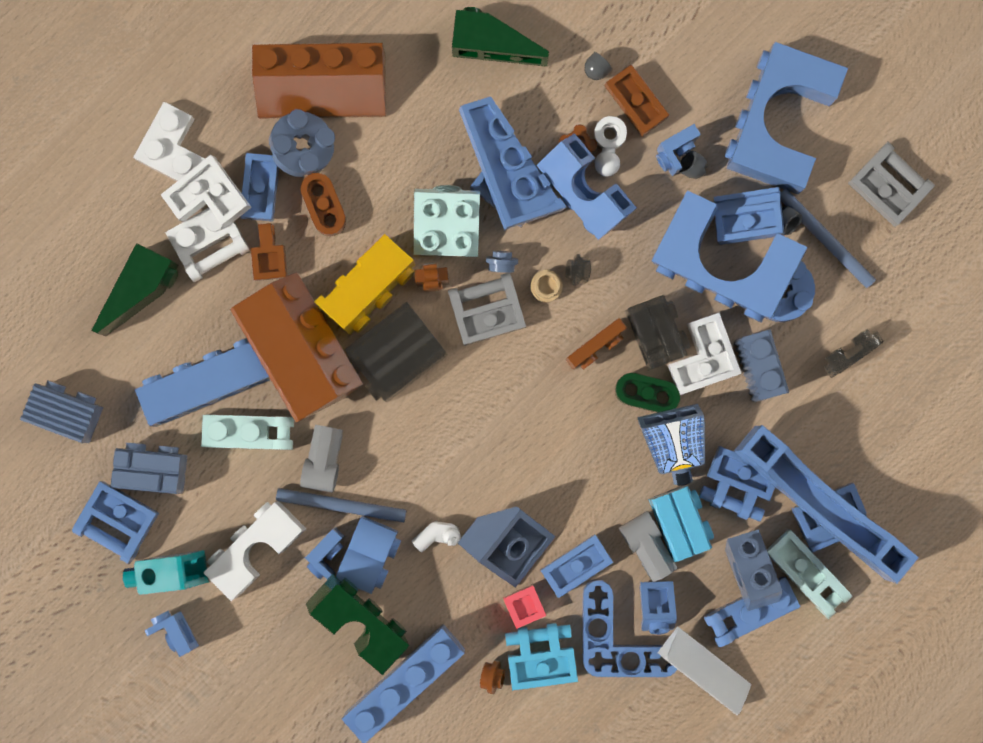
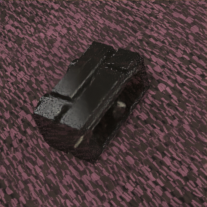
(657, 332)

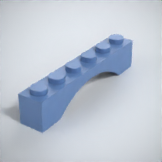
(843, 521)

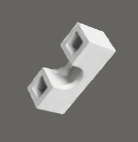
(232, 569)

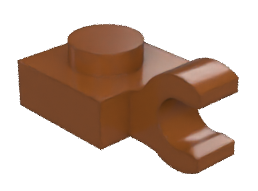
(268, 259)
(431, 277)

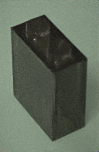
(395, 353)

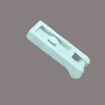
(246, 432)
(808, 573)

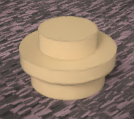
(546, 286)

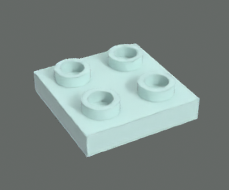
(446, 221)

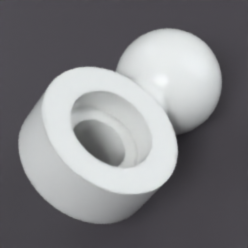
(607, 162)

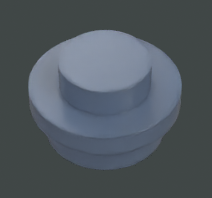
(502, 262)

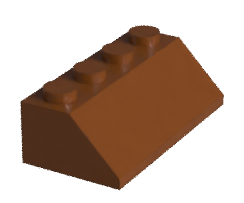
(320, 79)
(296, 347)

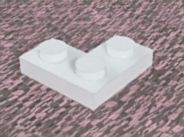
(162, 144)
(206, 185)
(714, 358)

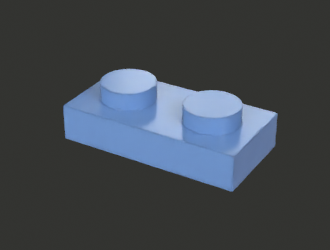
(260, 186)
(576, 566)

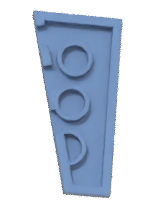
(510, 174)

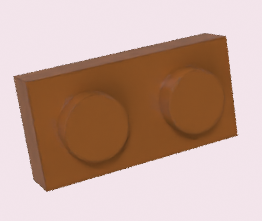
(636, 100)
(607, 337)

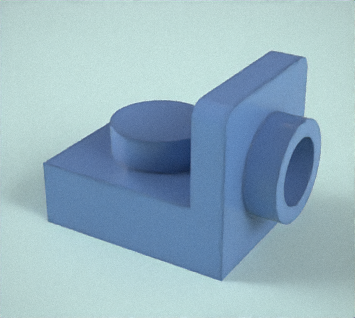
(679, 143)
(326, 548)
(658, 607)
(178, 636)

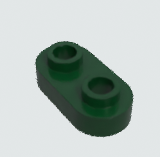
(647, 392)

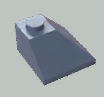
(506, 543)

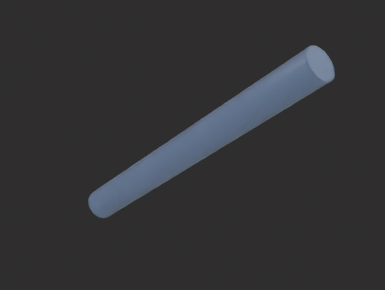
(828, 240)
(341, 505)

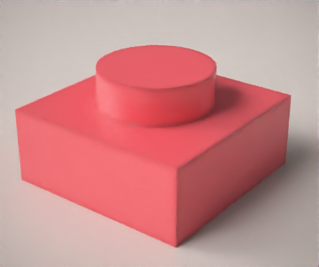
(524, 606)

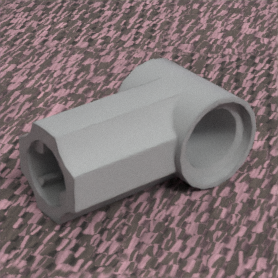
(321, 466)
(644, 539)

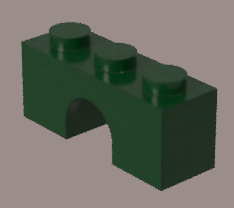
(339, 604)

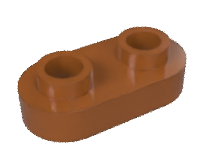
(324, 205)

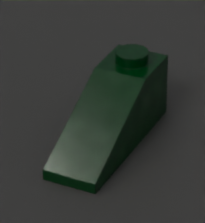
(487, 38)
(138, 285)

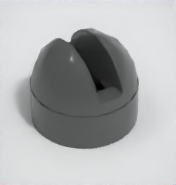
(597, 67)
(693, 165)
(791, 220)

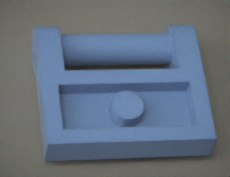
(119, 512)

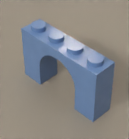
(754, 150)
(757, 293)

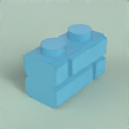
(681, 523)

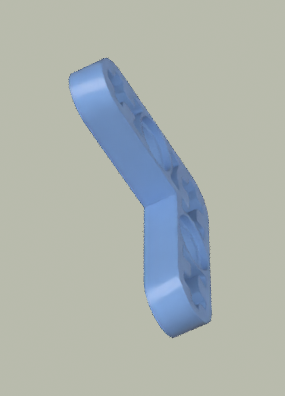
(605, 645)

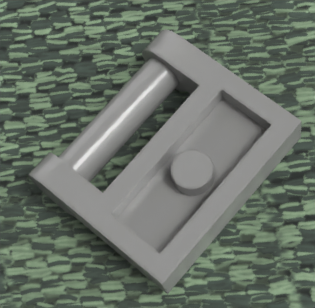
(884, 191)
(489, 319)

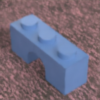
(566, 172)

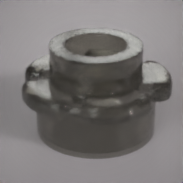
(578, 269)

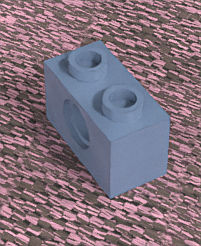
(753, 570)

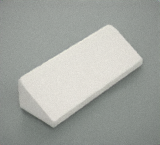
(706, 670)

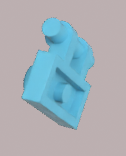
(541, 667)

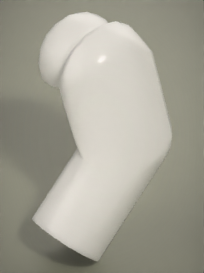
(437, 532)

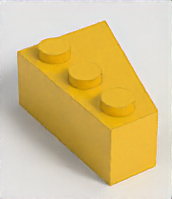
(367, 285)

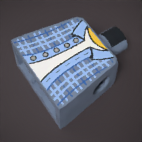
(676, 441)

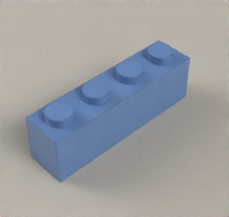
(201, 384)
(403, 684)

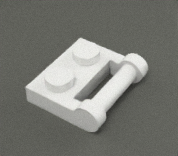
(198, 235)

